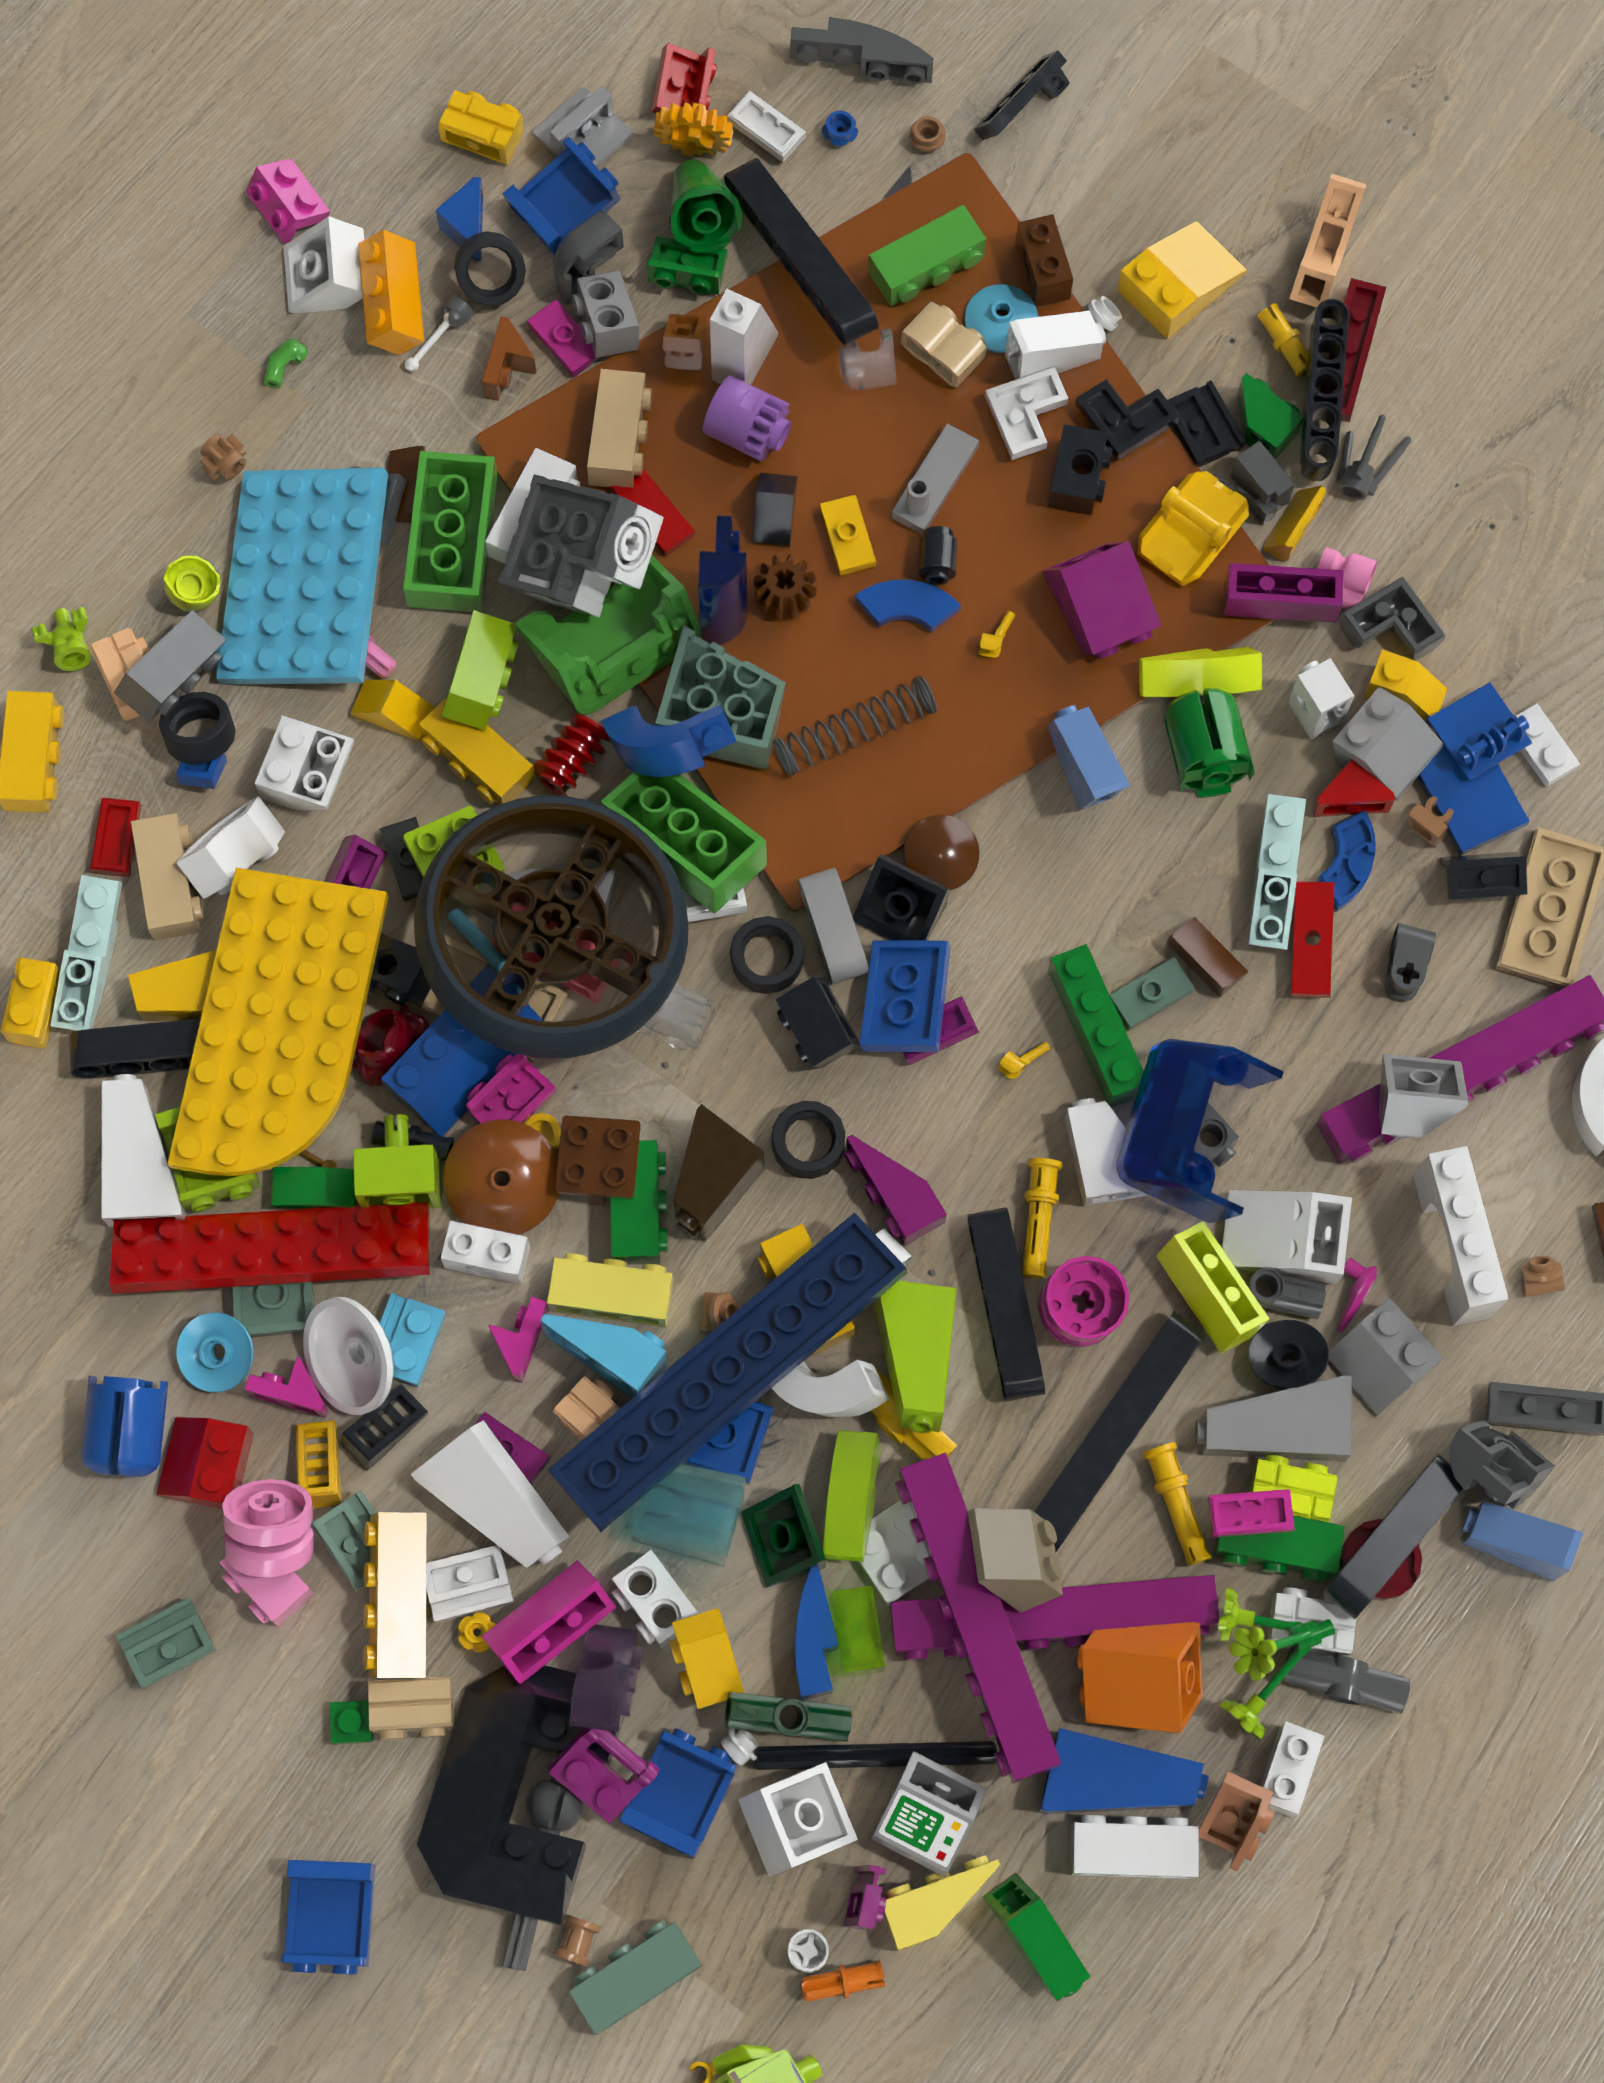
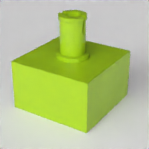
(397, 1171)

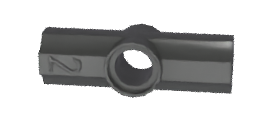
(1349, 1681)

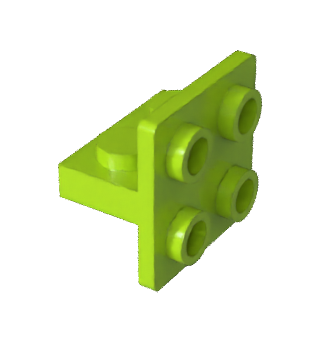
(428, 839)

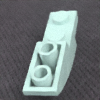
(1276, 872)
(88, 954)

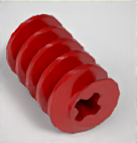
(569, 754)

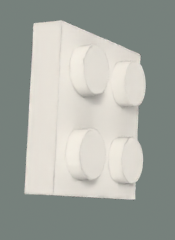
(893, 1556)

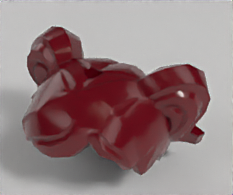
(385, 1041)

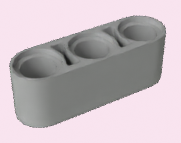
(833, 926)

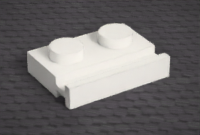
(467, 1584)

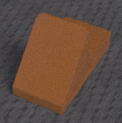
(684, 341)
(506, 354)

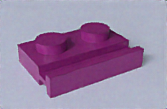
(865, 1900)

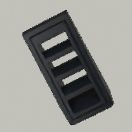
(368, 1458)

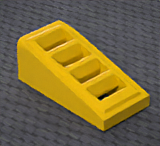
(323, 1489)

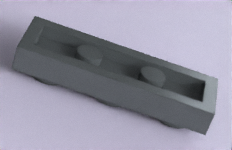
(1545, 1408)

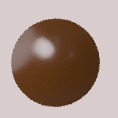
(942, 850)

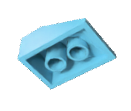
(612, 1351)

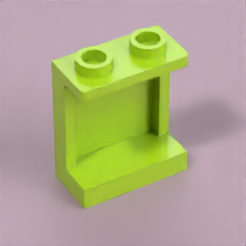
(202, 1190)

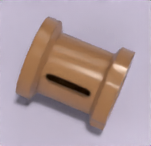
(576, 1940)

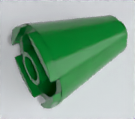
(702, 209)

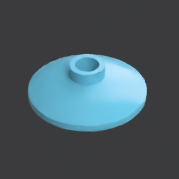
(983, 317)
(198, 1357)

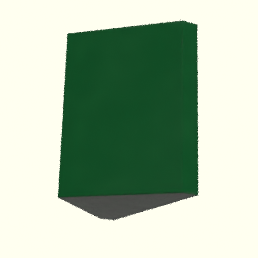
(783, 1536)

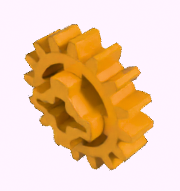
(693, 129)

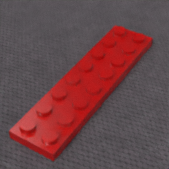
(270, 1247)

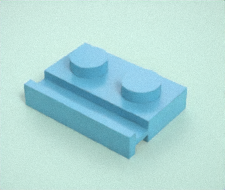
(412, 1336)

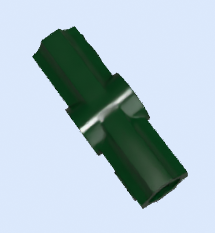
(813, 1718)

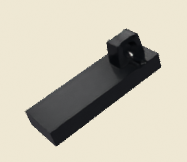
(1043, 76)

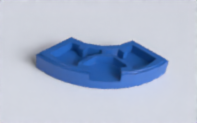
(907, 601)
(1353, 858)

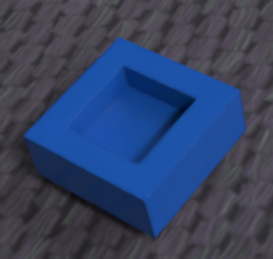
(201, 774)

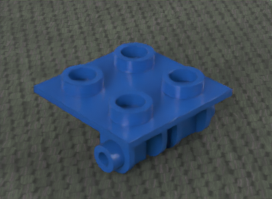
(1480, 730)

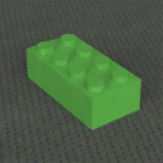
(450, 531)
(699, 837)

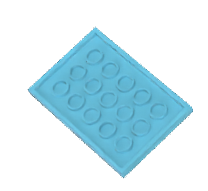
(303, 576)

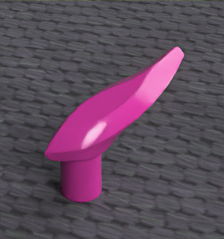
(1359, 1291)

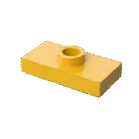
(847, 535)

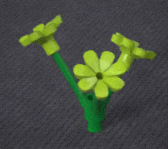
(1256, 1654)

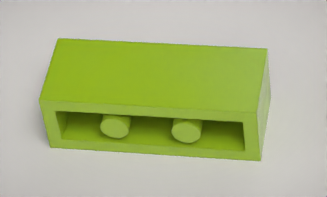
(481, 671)

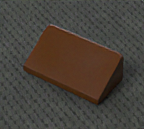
(405, 463)
(1207, 956)

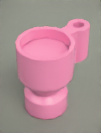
(1356, 575)

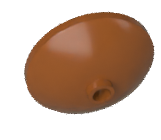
(495, 1148)

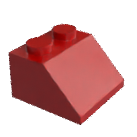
(204, 1460)

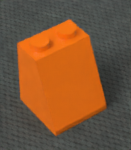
(1142, 1676)

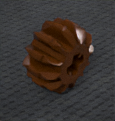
(784, 574)

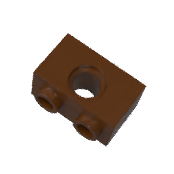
(1044, 260)

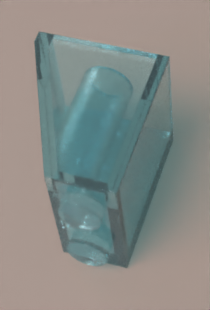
(690, 1514)

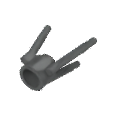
(1357, 479)

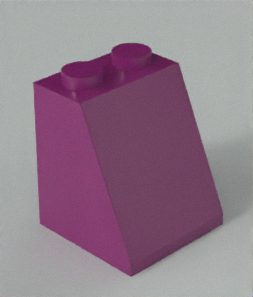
(1103, 598)

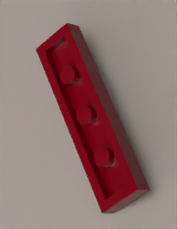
(1364, 306)

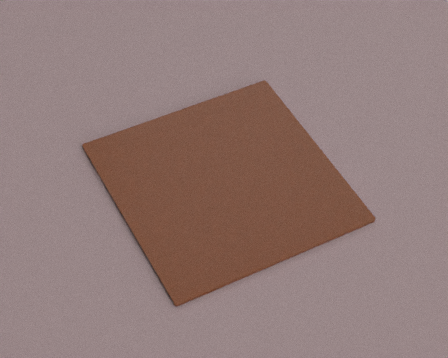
(871, 447)

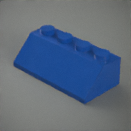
(447, 1065)

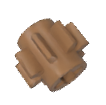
(223, 456)

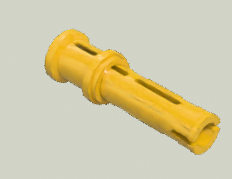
(1041, 1200)
(1171, 1484)

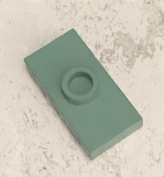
(1152, 993)

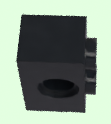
(1074, 490)
(407, 981)

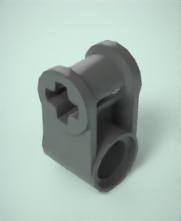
(1410, 957)

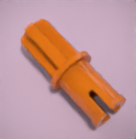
(843, 1981)

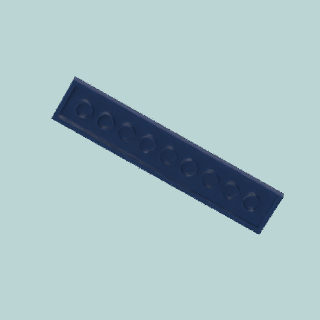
(727, 1371)

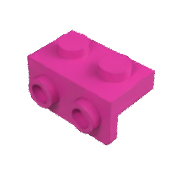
(285, 198)
(511, 1094)

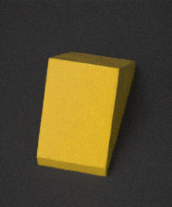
(391, 707)

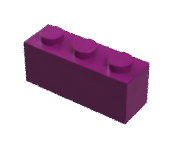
(1283, 592)

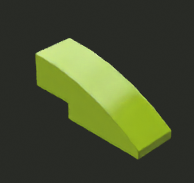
(851, 1495)

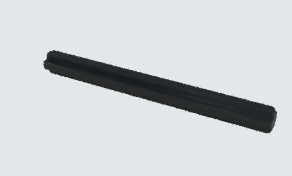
(873, 1755)

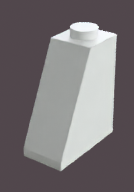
(1053, 341)
(1095, 1144)

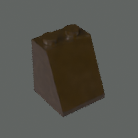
(714, 1174)

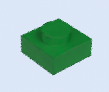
(350, 1722)

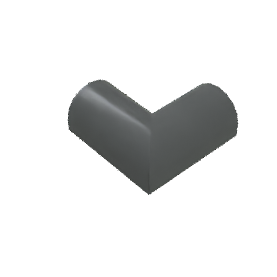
(1395, 609)

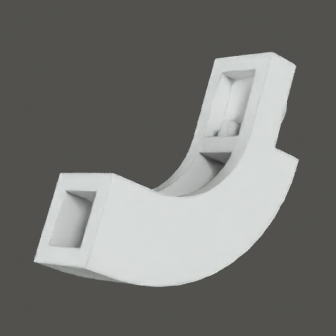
(1589, 1100)
(839, 1395)

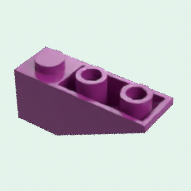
(903, 1195)

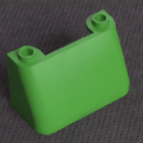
(608, 655)

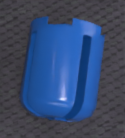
(123, 1426)

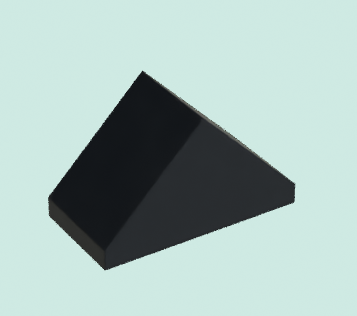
(774, 509)

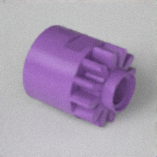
(747, 419)

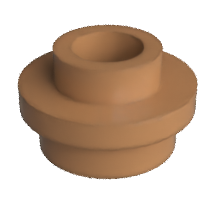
(927, 125)

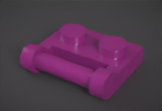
(594, 1779)

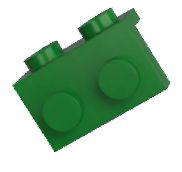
(679, 267)

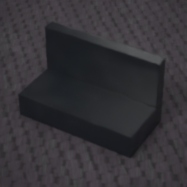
(1485, 875)

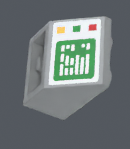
(929, 1814)

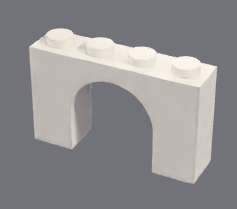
(1476, 1283)

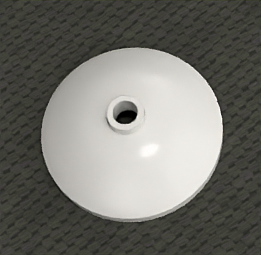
(348, 1355)

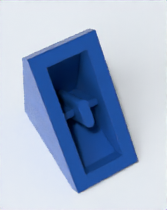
(463, 214)

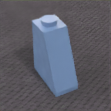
(1086, 757)
(1522, 1539)

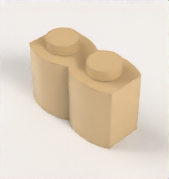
(944, 343)

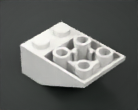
(1289, 1232)

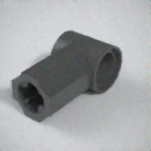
(1289, 1293)

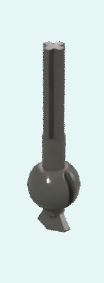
(552, 1811)

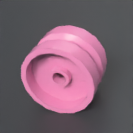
(268, 1528)

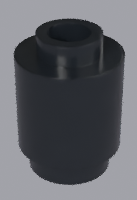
(937, 555)

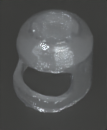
(868, 369)

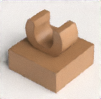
(1428, 825)

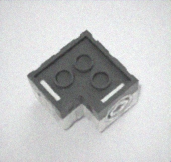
(577, 544)

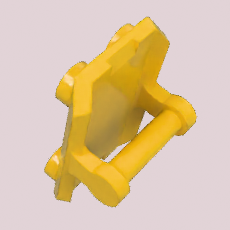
(1192, 527)

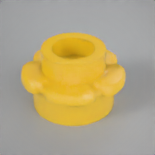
(467, 1627)

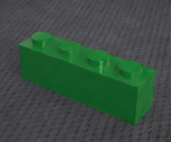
(1097, 1024)

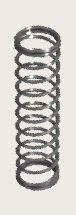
(786, 755)

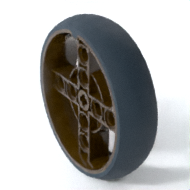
(604, 839)

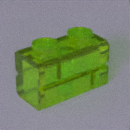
(858, 1631)

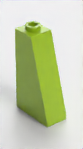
(916, 1343)

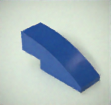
(813, 1638)

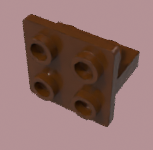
(598, 1158)

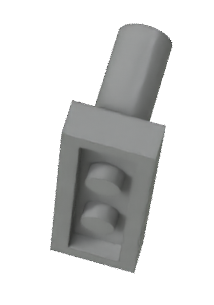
(935, 479)

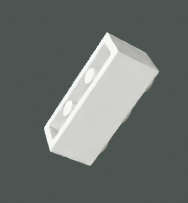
(506, 525)
(1134, 1848)

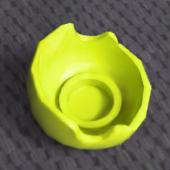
(191, 583)

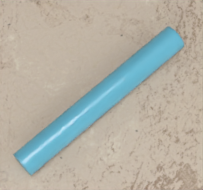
(478, 941)

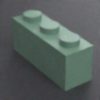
(634, 1976)

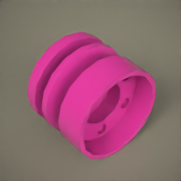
(1103, 1292)

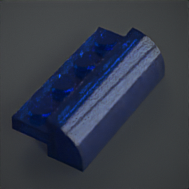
(723, 586)

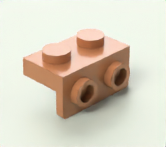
(1236, 1817)

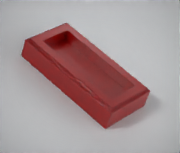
(114, 837)

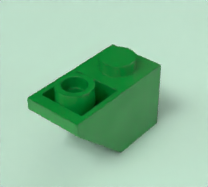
(1266, 416)

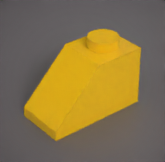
(1408, 682)

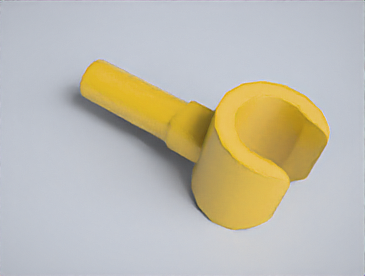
(991, 644)
(1013, 1066)

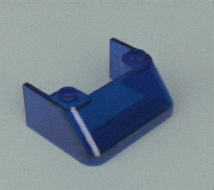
(1167, 1118)

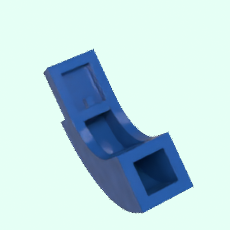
(668, 748)

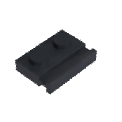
(1205, 424)

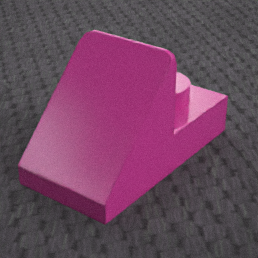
(519, 1347)
(298, 1394)

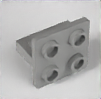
(587, 120)

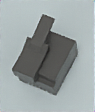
(1261, 482)

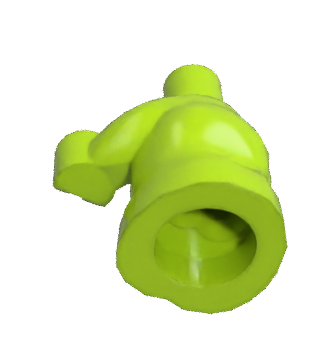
(66, 638)

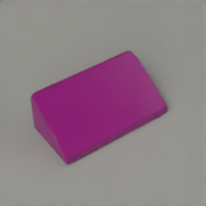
(356, 863)

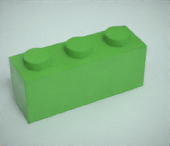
(927, 256)

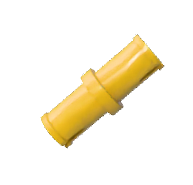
(1285, 338)

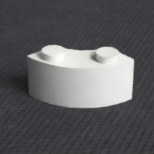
(231, 844)

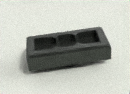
(402, 862)

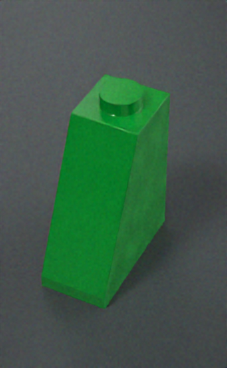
(1037, 1937)

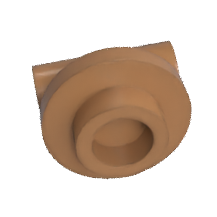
(1542, 1276)
(716, 1309)

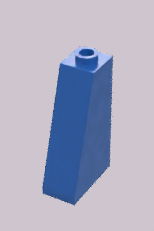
(1117, 1777)

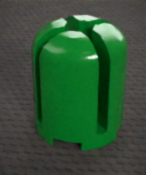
(1208, 742)

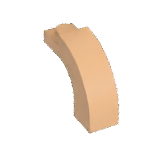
(1328, 241)

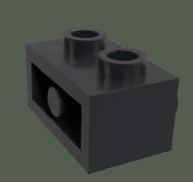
(816, 1023)

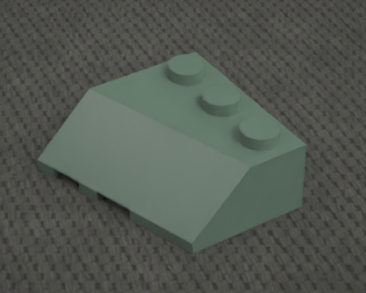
(748, 696)

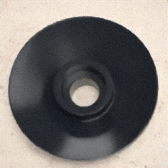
(1288, 1341)

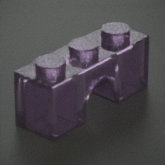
(607, 1678)

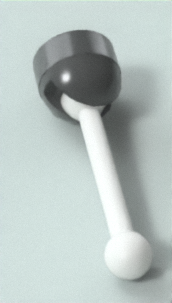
(455, 313)

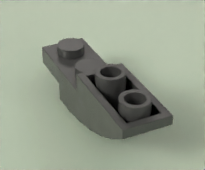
(877, 50)

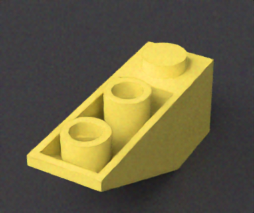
(926, 1911)

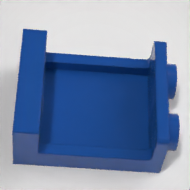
(563, 195)
(684, 1794)
(329, 1915)

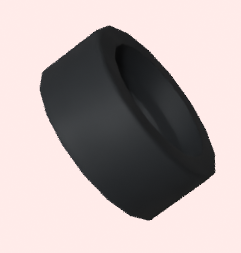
(495, 296)
(205, 746)
(763, 926)
(802, 1110)

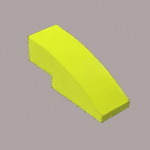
(1183, 672)

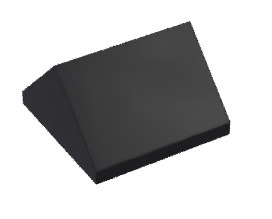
(900, 902)

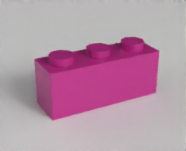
(549, 1622)

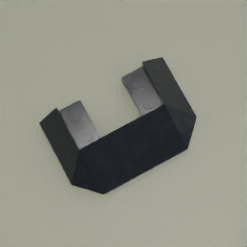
(467, 1823)

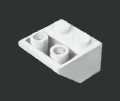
(302, 766)

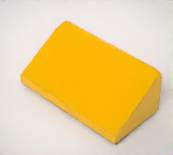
(1294, 522)

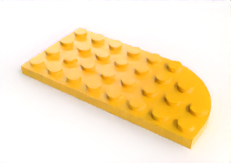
(277, 1022)

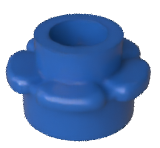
(837, 120)

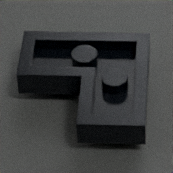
(1126, 426)

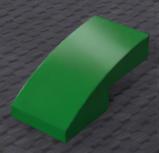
(312, 1187)

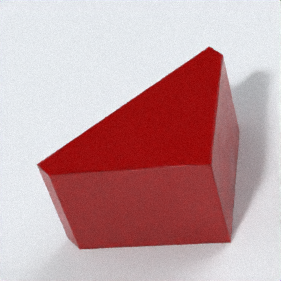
(1352, 793)

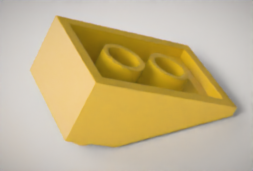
(1178, 278)

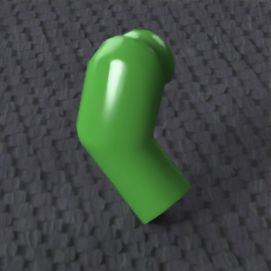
(279, 358)

